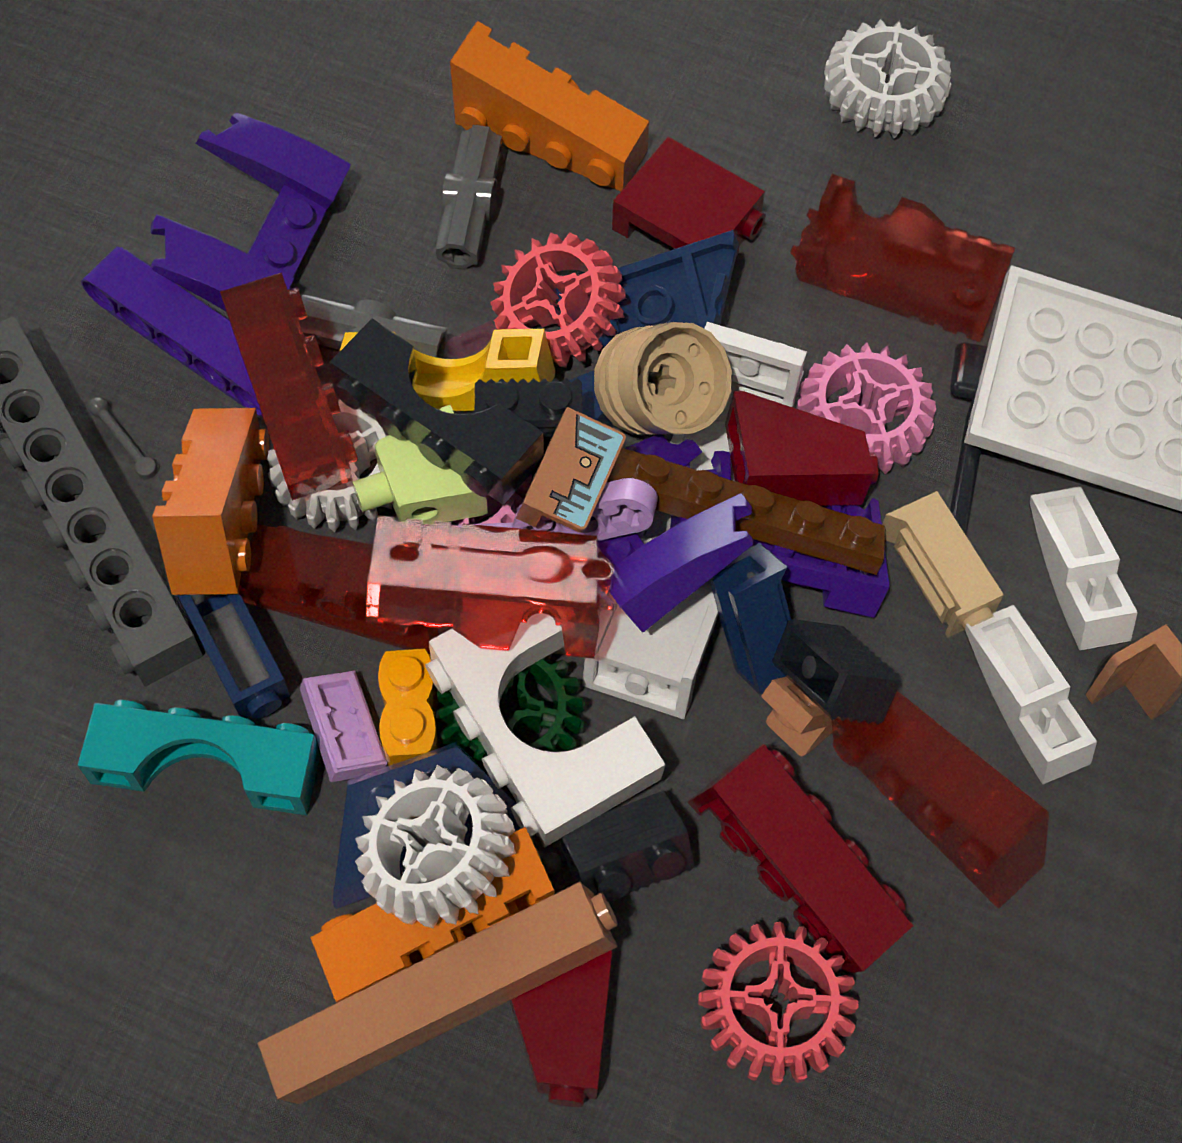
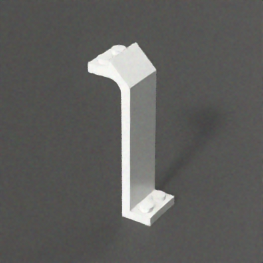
(663, 661)

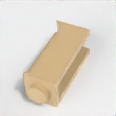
(943, 563)

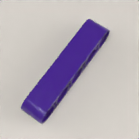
(172, 322)

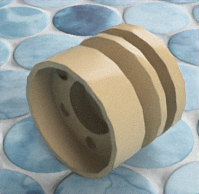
(687, 374)

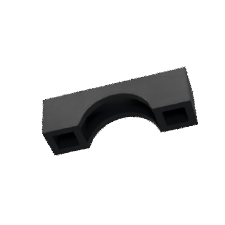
(487, 448)

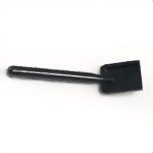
(964, 383)

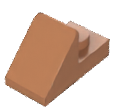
(795, 716)

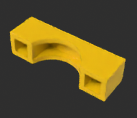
(507, 356)

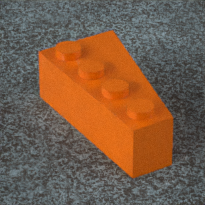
(545, 111)
(212, 501)
(376, 945)

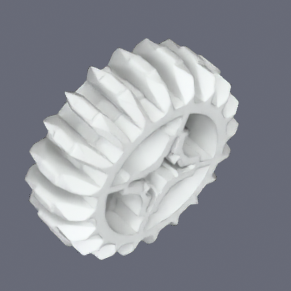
(915, 86)
(339, 501)
(438, 876)

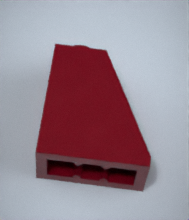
(798, 452)
(565, 1031)

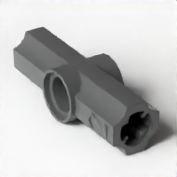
(469, 197)
(332, 319)

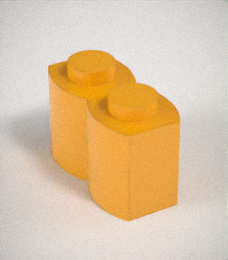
(409, 705)

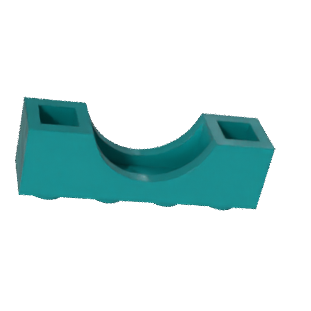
(133, 745)

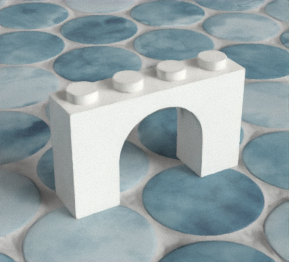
(551, 788)

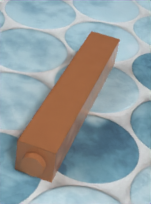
(439, 993)

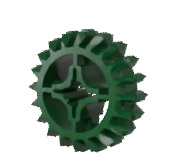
(531, 713)

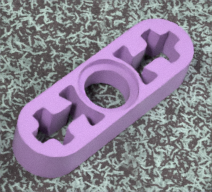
(622, 509)

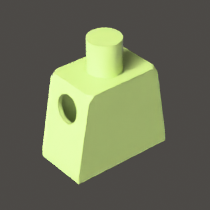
(416, 485)

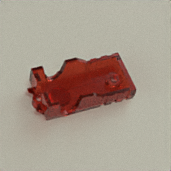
(901, 261)
(488, 581)

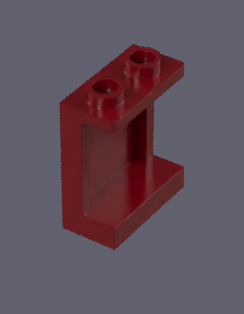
(687, 199)

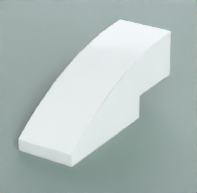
(1083, 569)
(1031, 695)

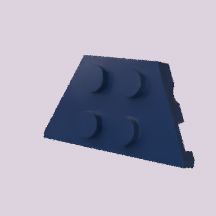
(677, 285)
(362, 801)

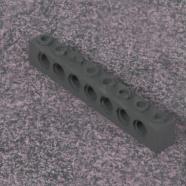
(165, 640)

